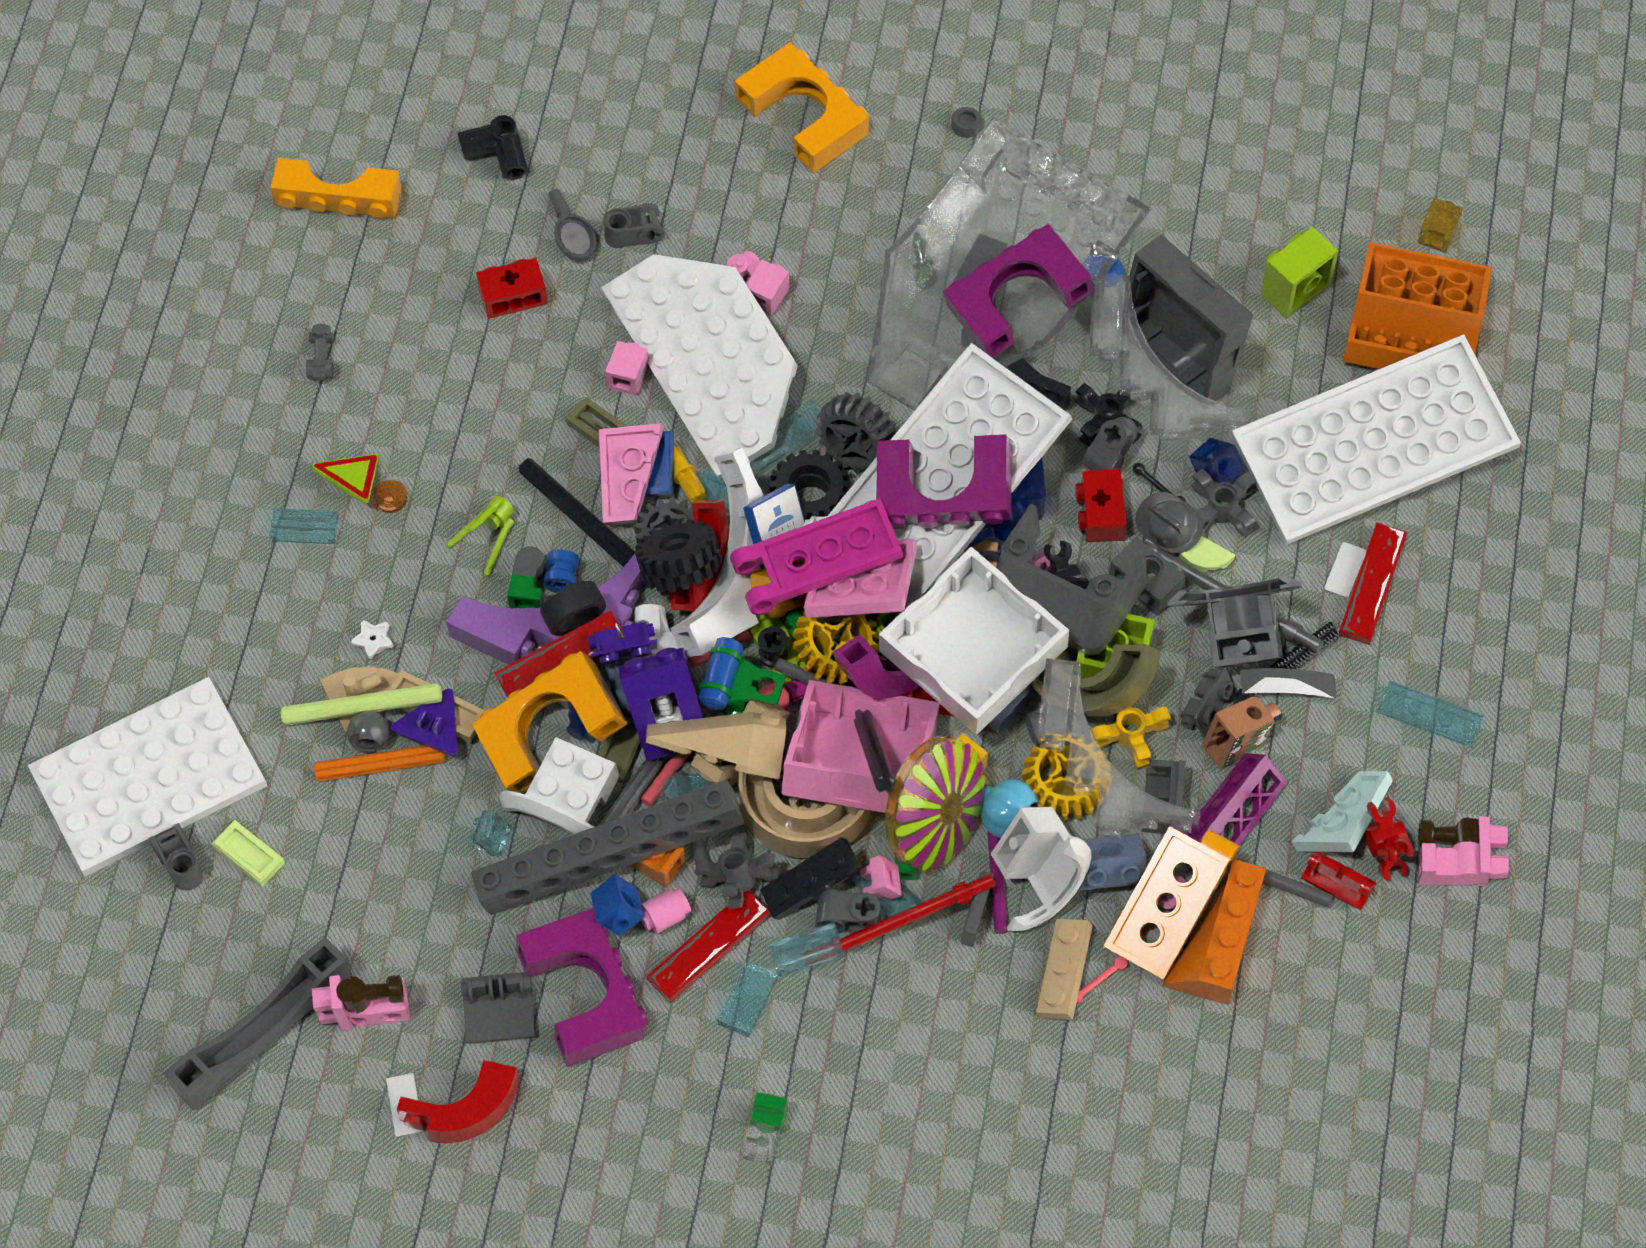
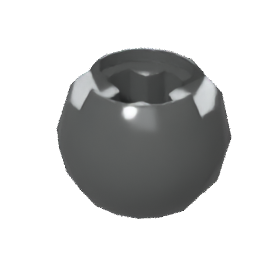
(368, 731)

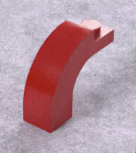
(712, 513)
(470, 1115)

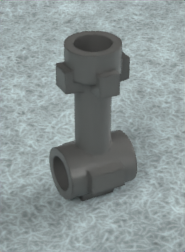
(320, 366)

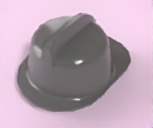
(1169, 522)

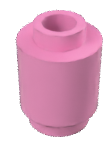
(665, 910)

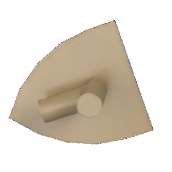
(357, 682)

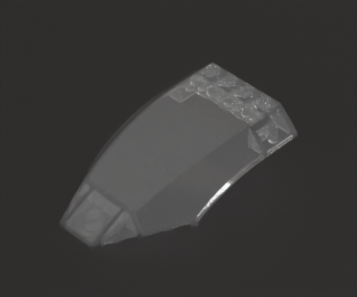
(990, 203)

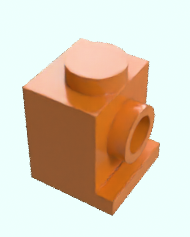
(663, 866)

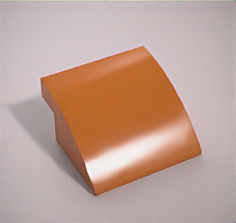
(1413, 304)

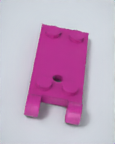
(831, 552)

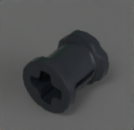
(770, 645)

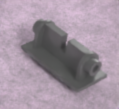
(1215, 690)

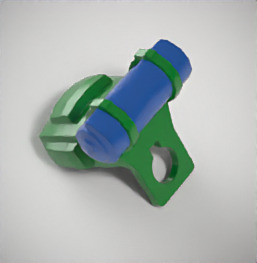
(734, 680)

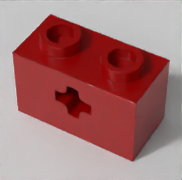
(511, 287)
(1103, 489)

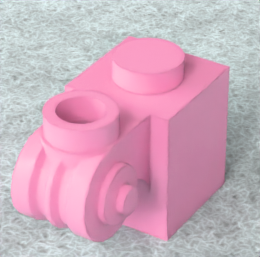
(765, 280)

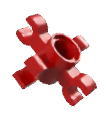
(1387, 839)

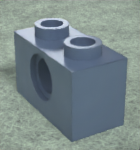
(1115, 862)

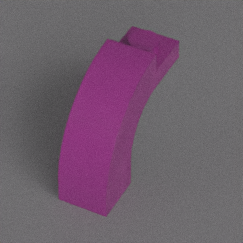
(872, 673)

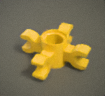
(1153, 721)

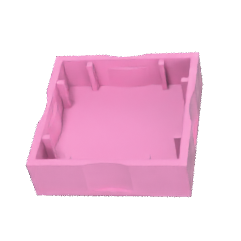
(826, 752)

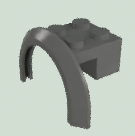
(1241, 620)

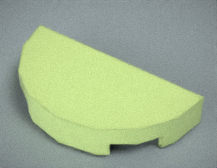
(1207, 556)

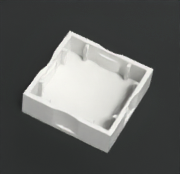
(973, 641)

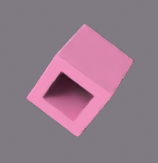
(627, 367)

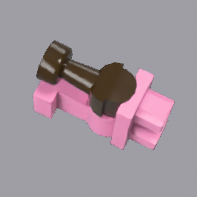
(1470, 857)
(360, 1003)

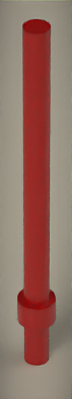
(960, 893)

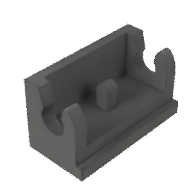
(1165, 782)

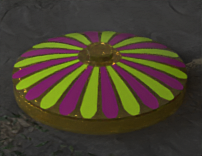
(935, 803)

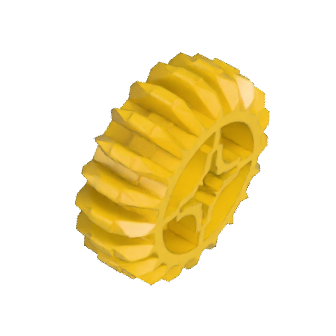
(824, 635)
(1050, 790)

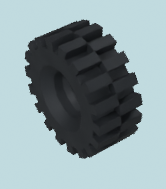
(678, 555)

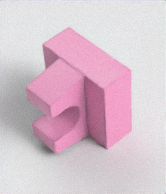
(884, 878)

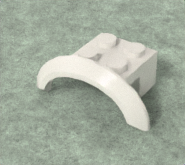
(565, 787)
(1046, 854)

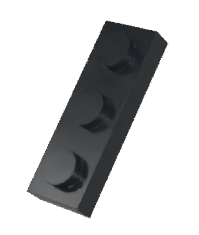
(810, 878)

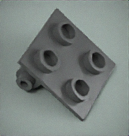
(498, 1007)

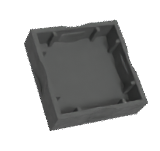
(1188, 318)

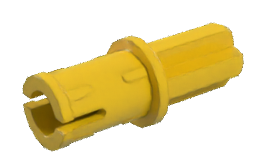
(686, 476)

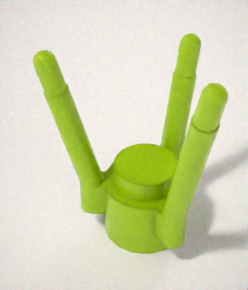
(494, 515)

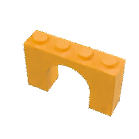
(792, 73)
(506, 727)

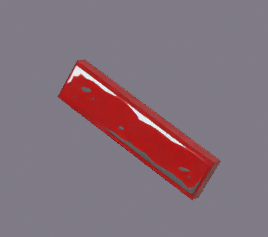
(1372, 583)
(525, 670)
(707, 947)

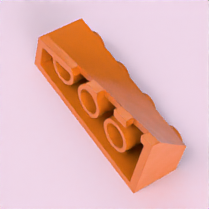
(1217, 945)

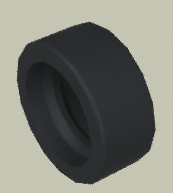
(572, 607)

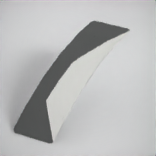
(1288, 681)

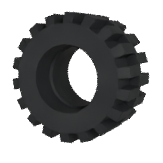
(816, 472)

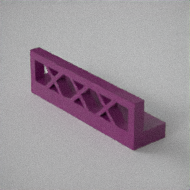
(1231, 794)

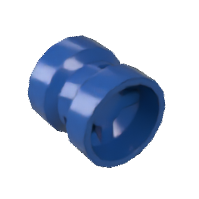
(561, 570)

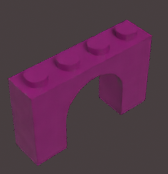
(1037, 256)
(984, 499)
(585, 943)

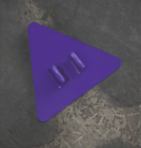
(431, 725)

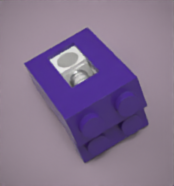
(656, 678)

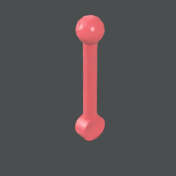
(1119, 964)

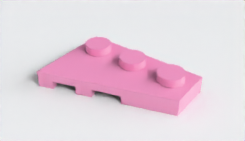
(626, 467)

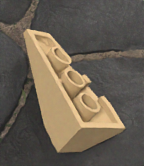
(746, 739)

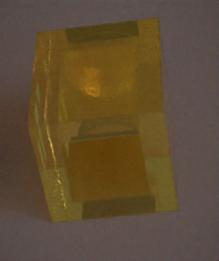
(1440, 225)

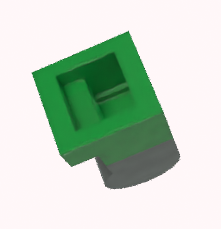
(525, 577)

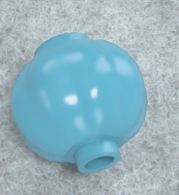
(1003, 804)

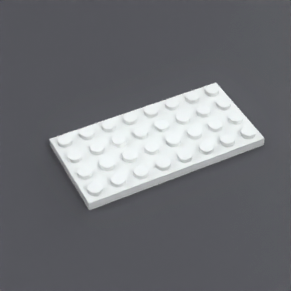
(968, 401)
(1375, 439)

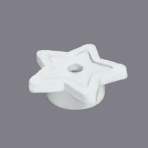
(375, 646)

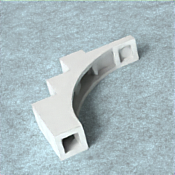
(725, 607)

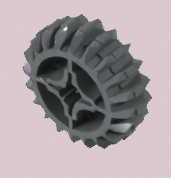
(852, 428)

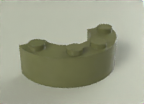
(1119, 683)

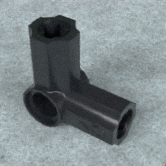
(489, 139)

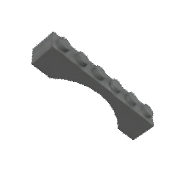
(218, 1060)

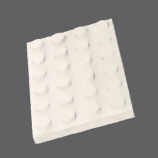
(146, 776)

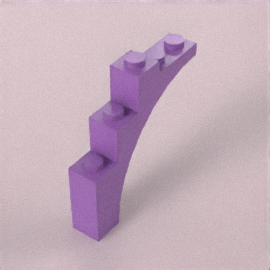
(513, 632)

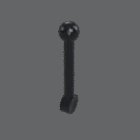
(1139, 469)

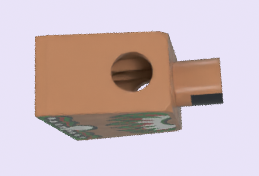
(1239, 730)

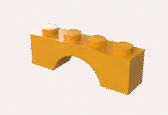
(371, 194)

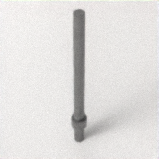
(1290, 629)

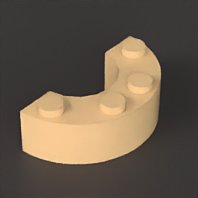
(793, 830)

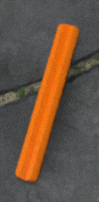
(376, 762)

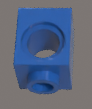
(617, 905)

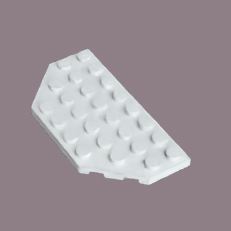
(708, 351)

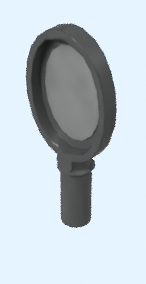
(572, 232)

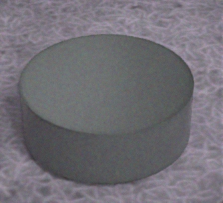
(966, 122)

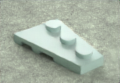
(1348, 818)

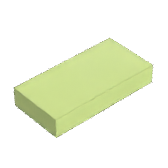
(248, 853)

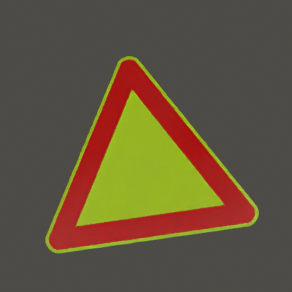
(350, 474)

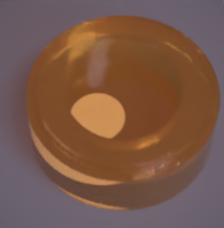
(390, 496)

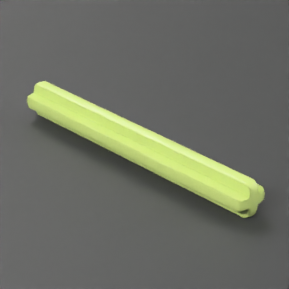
(357, 704)

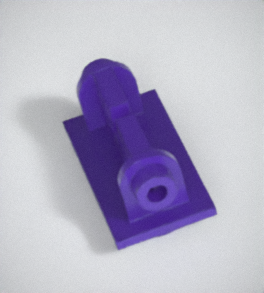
(610, 647)

